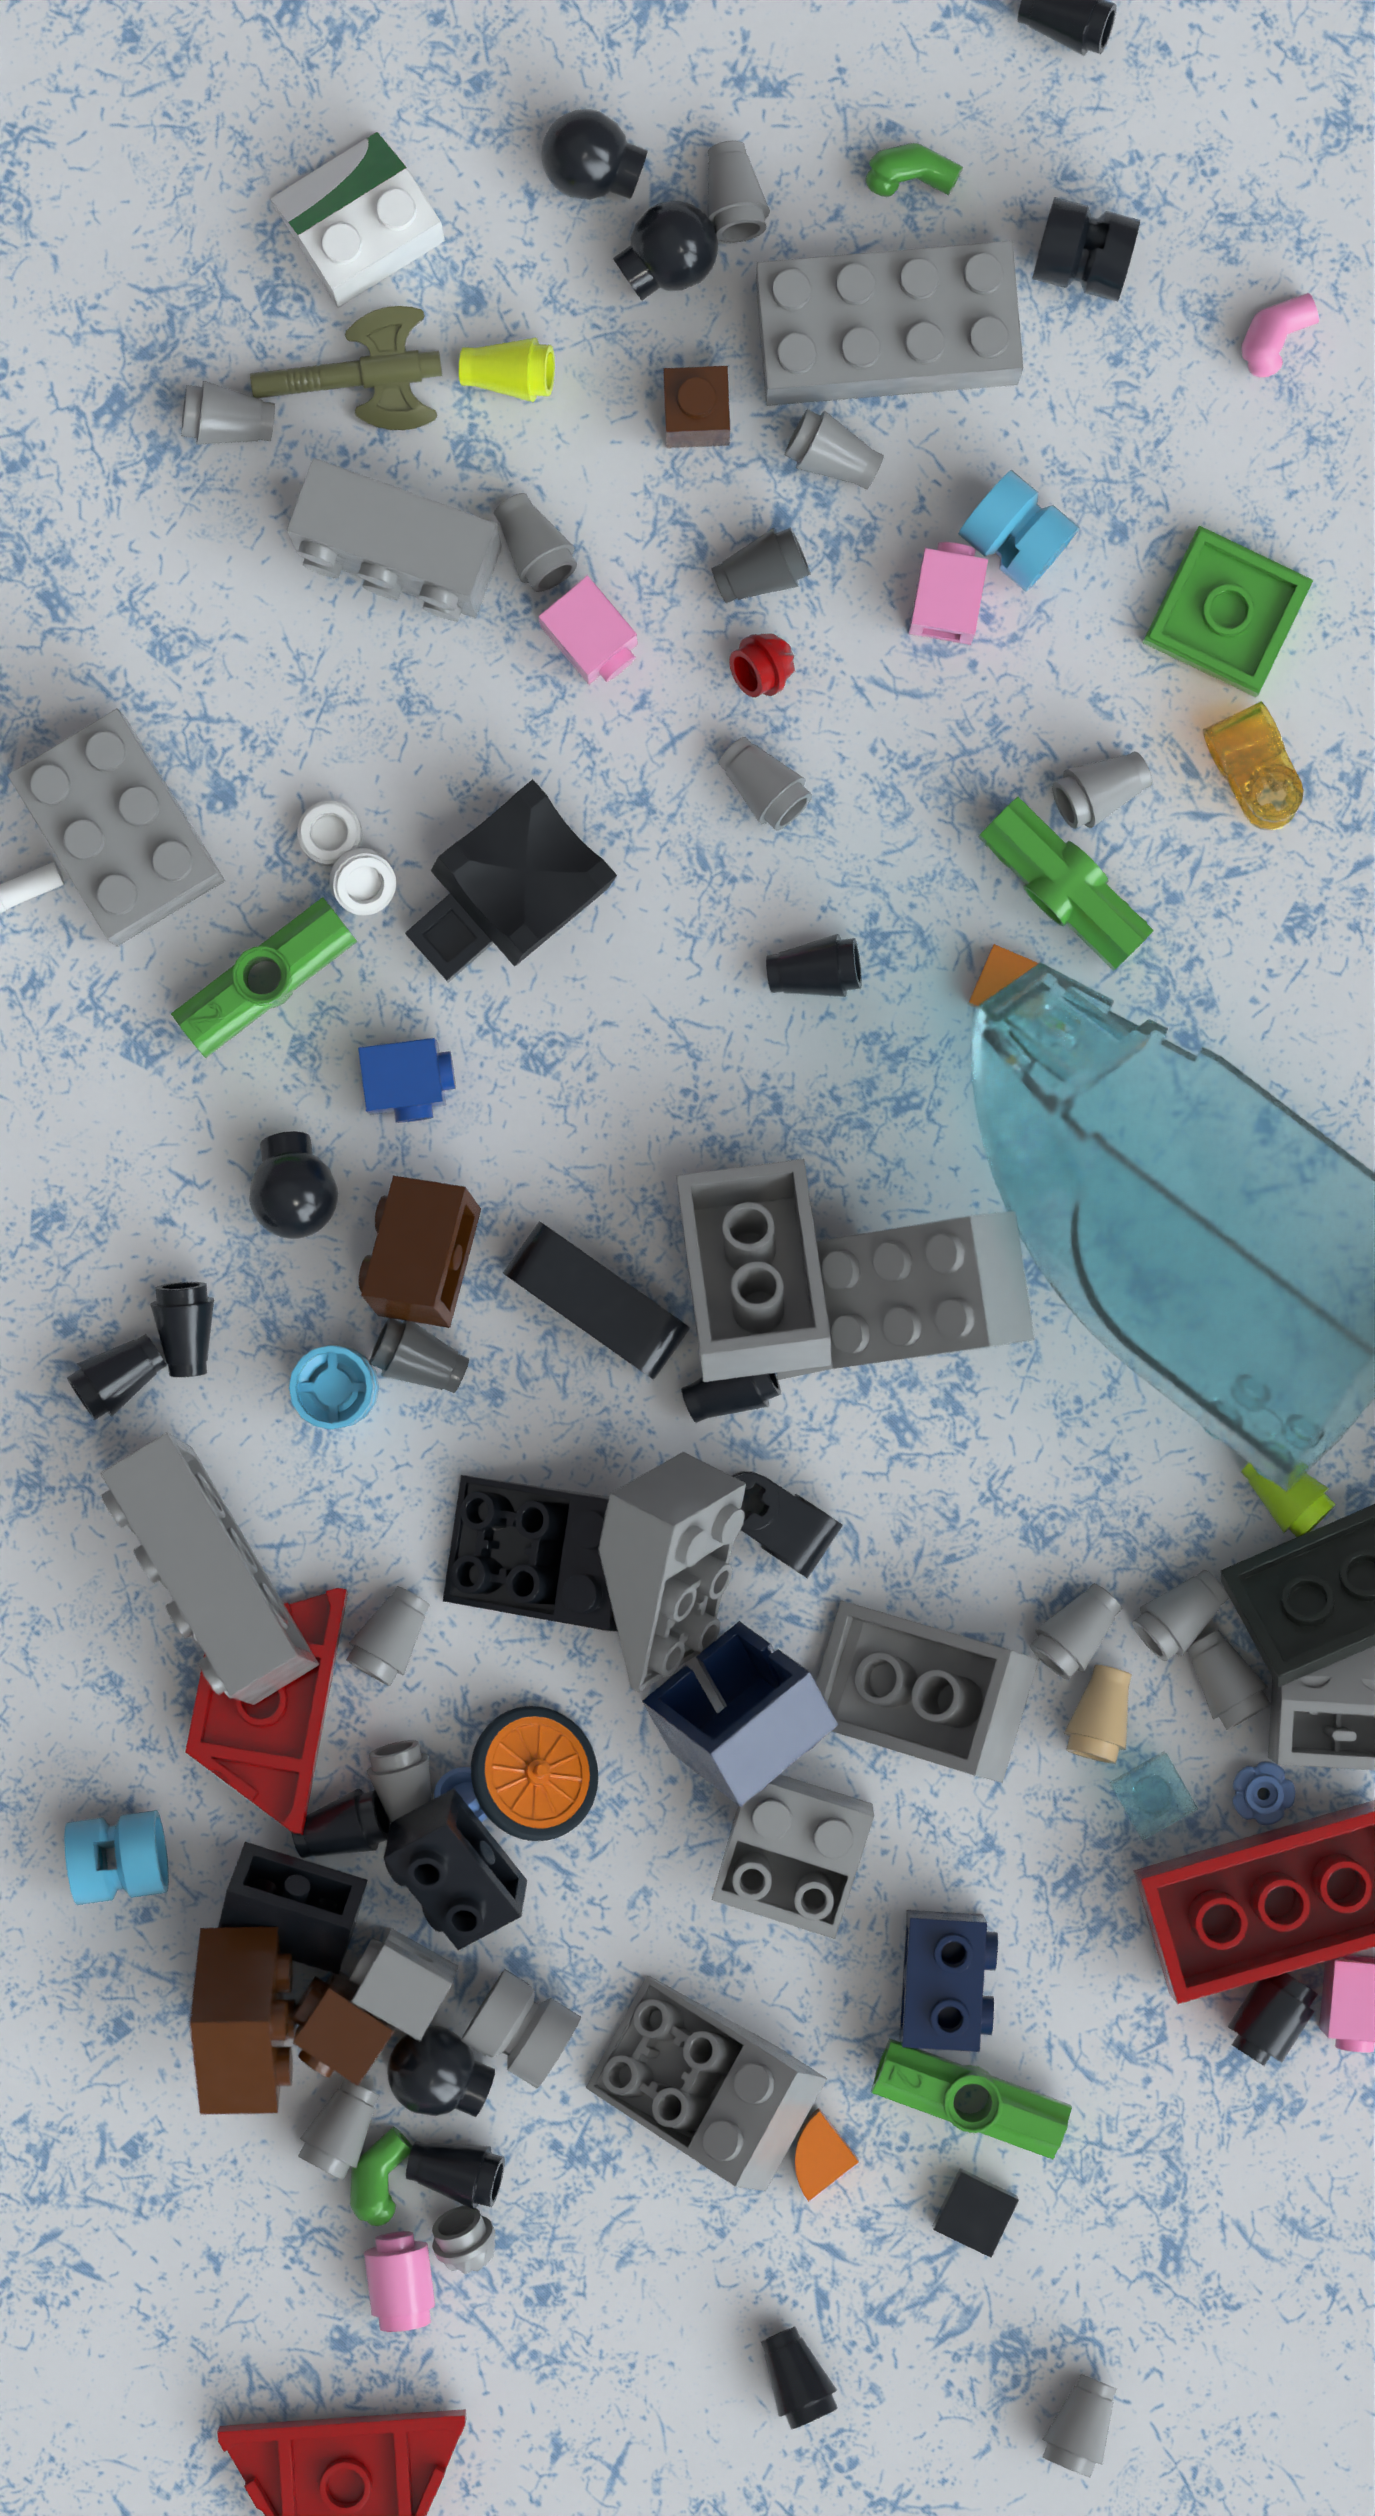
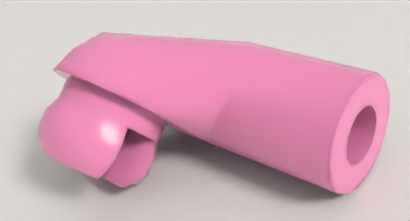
(1270, 329)

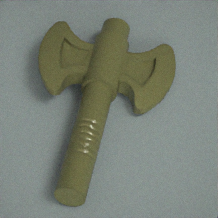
(386, 370)

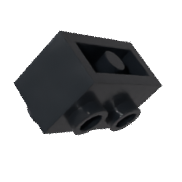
(454, 1870)
(305, 1900)

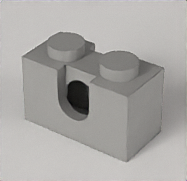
(402, 1982)

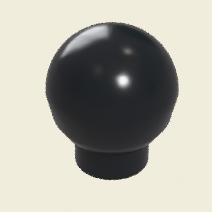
(590, 156)
(669, 249)
(292, 1187)
(438, 2074)

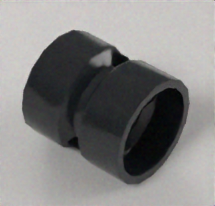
(1064, 246)

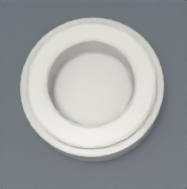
(328, 832)
(362, 881)

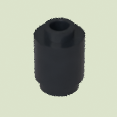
(1272, 2017)

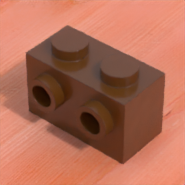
(419, 1251)
(336, 2031)

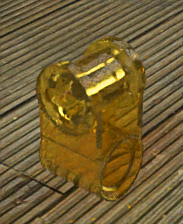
(1251, 755)

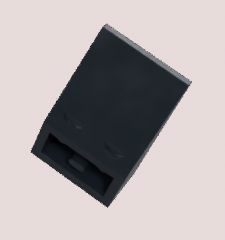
(529, 1553)

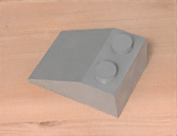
(924, 1690)

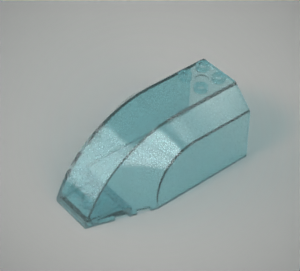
(1183, 1218)

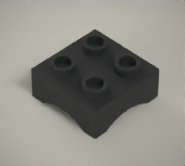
(523, 873)

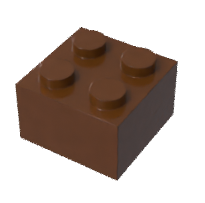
(241, 2020)

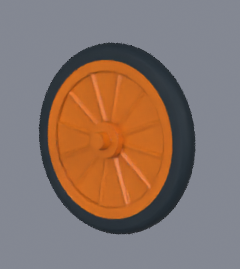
(534, 1773)

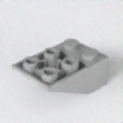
(669, 1562)
(1326, 1716)
(706, 2085)

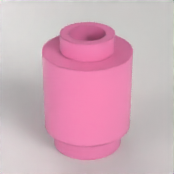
(400, 2282)

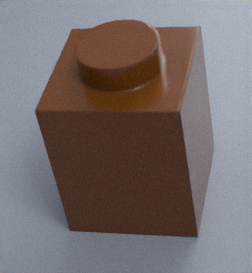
(696, 406)

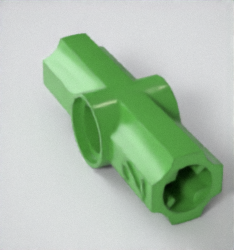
(1065, 883)
(230, 1005)
(1009, 2115)

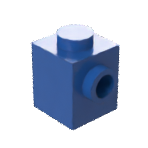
(406, 1078)

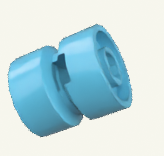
(1018, 530)
(333, 1387)
(138, 1853)

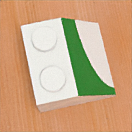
(359, 218)

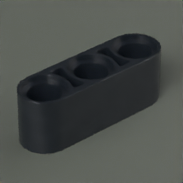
(596, 1300)

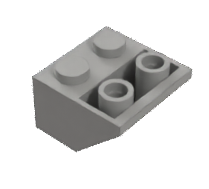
(794, 1854)

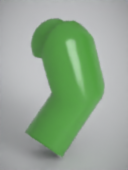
(908, 163)
(369, 2181)

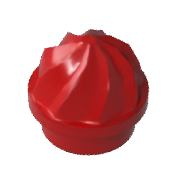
(762, 664)

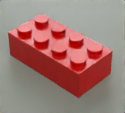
(1263, 1903)

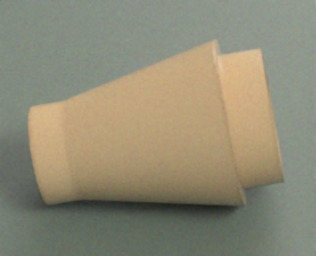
(1101, 1716)

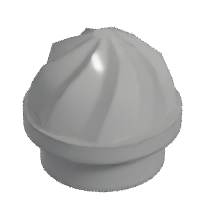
(463, 2239)

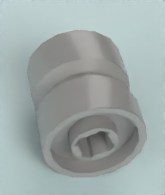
(521, 2028)

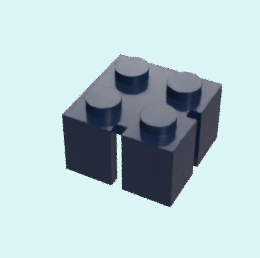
(766, 1721)

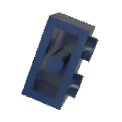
(945, 1981)

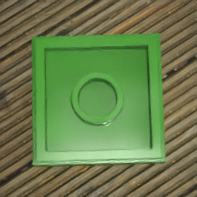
(1227, 611)

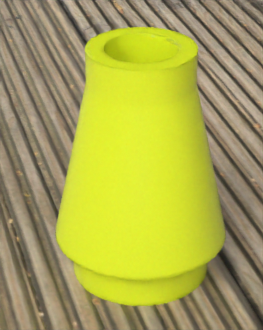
(510, 368)

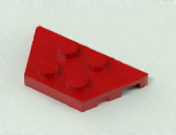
(274, 1745)
(345, 2463)

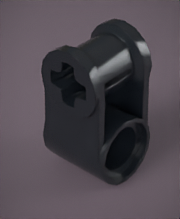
(788, 1525)

